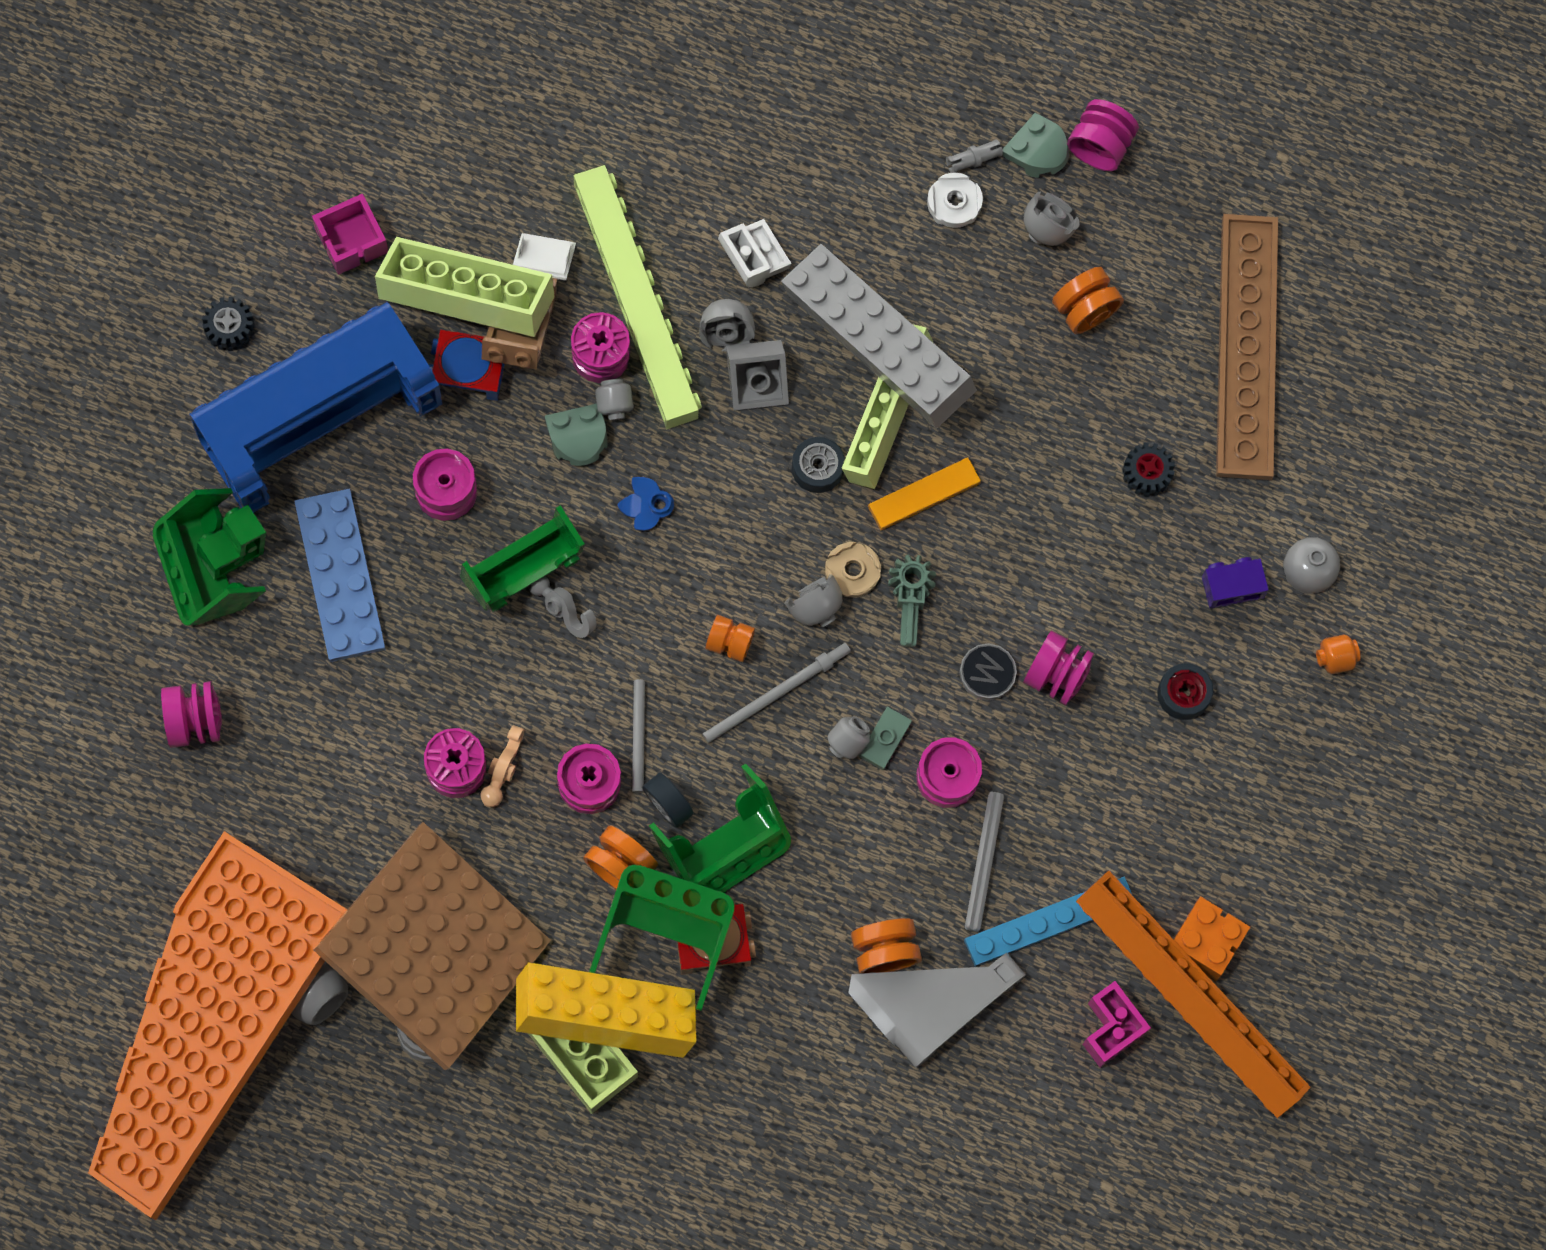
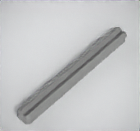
(984, 861)

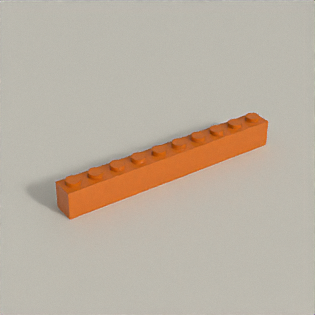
(1193, 994)

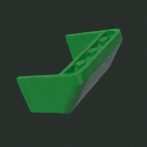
(524, 562)
(191, 585)
(736, 847)

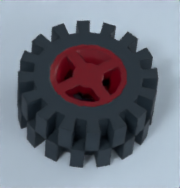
(1151, 460)

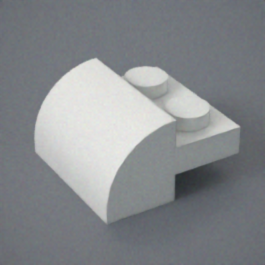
(754, 252)

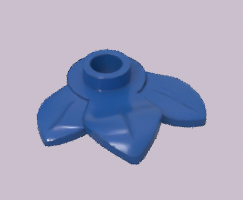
(642, 504)

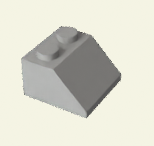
(757, 374)

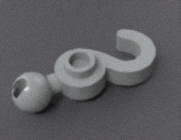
(561, 604)

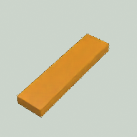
(924, 494)

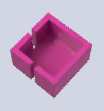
(350, 233)

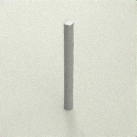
(638, 736)

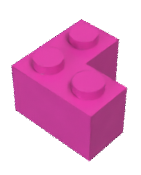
(1121, 1024)

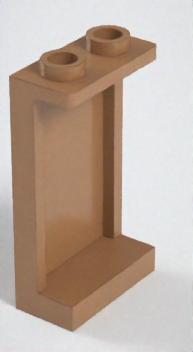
(517, 348)

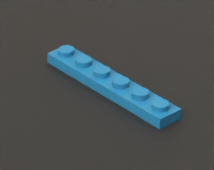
(1028, 929)

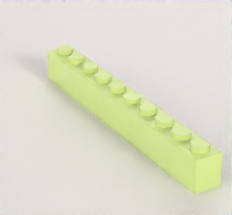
(636, 298)

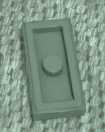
(885, 738)

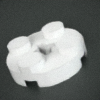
(948, 214)

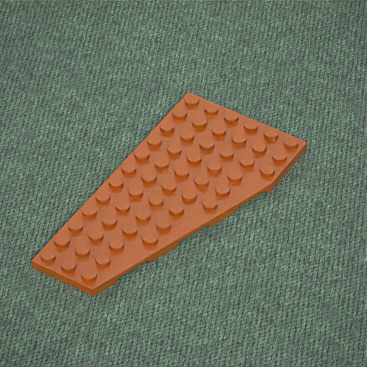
(211, 1012)

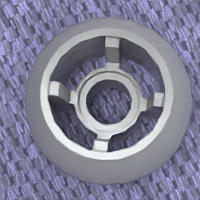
(322, 996)

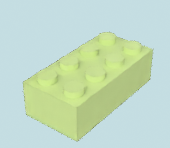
(589, 1069)

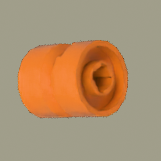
(730, 638)

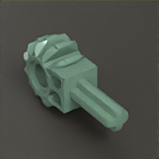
(911, 596)

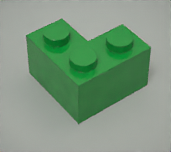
(234, 545)

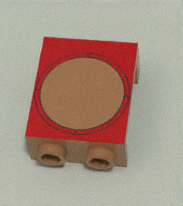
(735, 948)

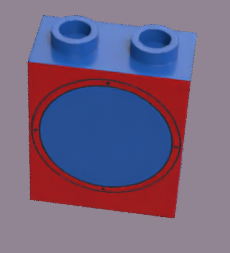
(460, 364)

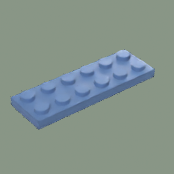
(339, 575)

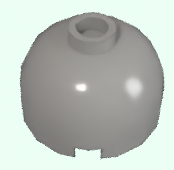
(1049, 220)
(726, 324)
(1311, 565)
(817, 602)

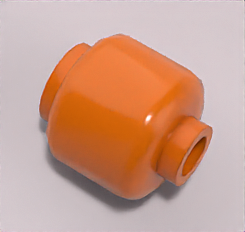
(1338, 654)

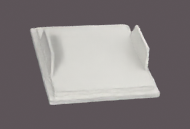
(545, 255)

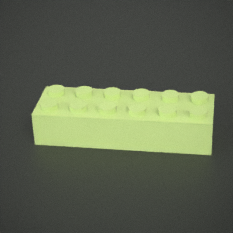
(465, 286)

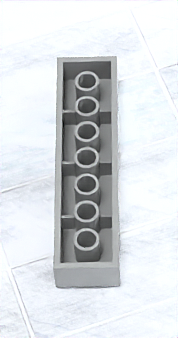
(879, 336)

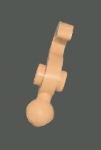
(502, 768)

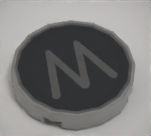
(988, 671)

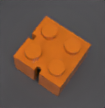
(1210, 937)

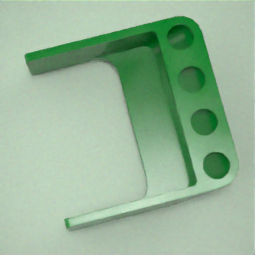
(671, 910)

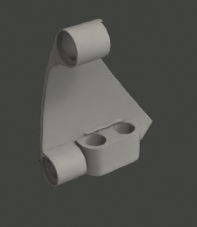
(929, 1006)

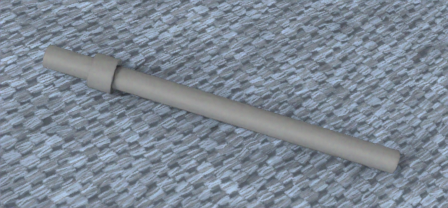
(822, 663)

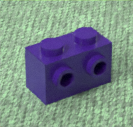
(1234, 582)

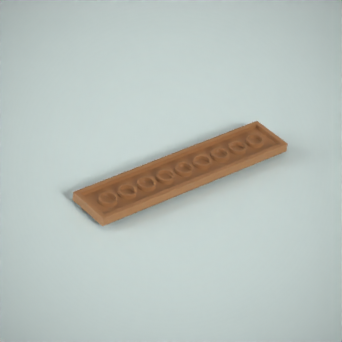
(1247, 347)

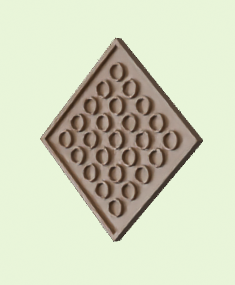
(432, 945)

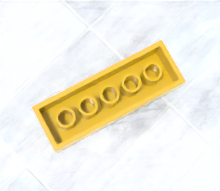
(605, 1010)

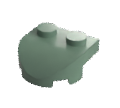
(1038, 147)
(577, 434)

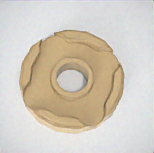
(854, 553)

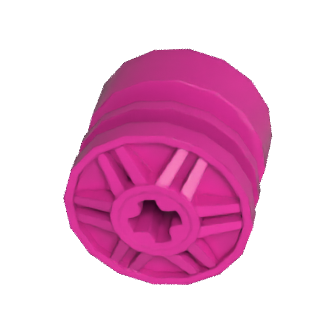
(1103, 135)
(602, 361)
(1058, 668)
(190, 714)
(452, 778)

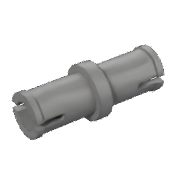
(974, 156)

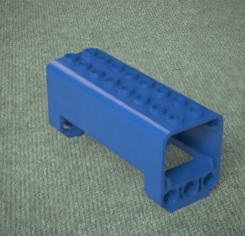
(311, 397)

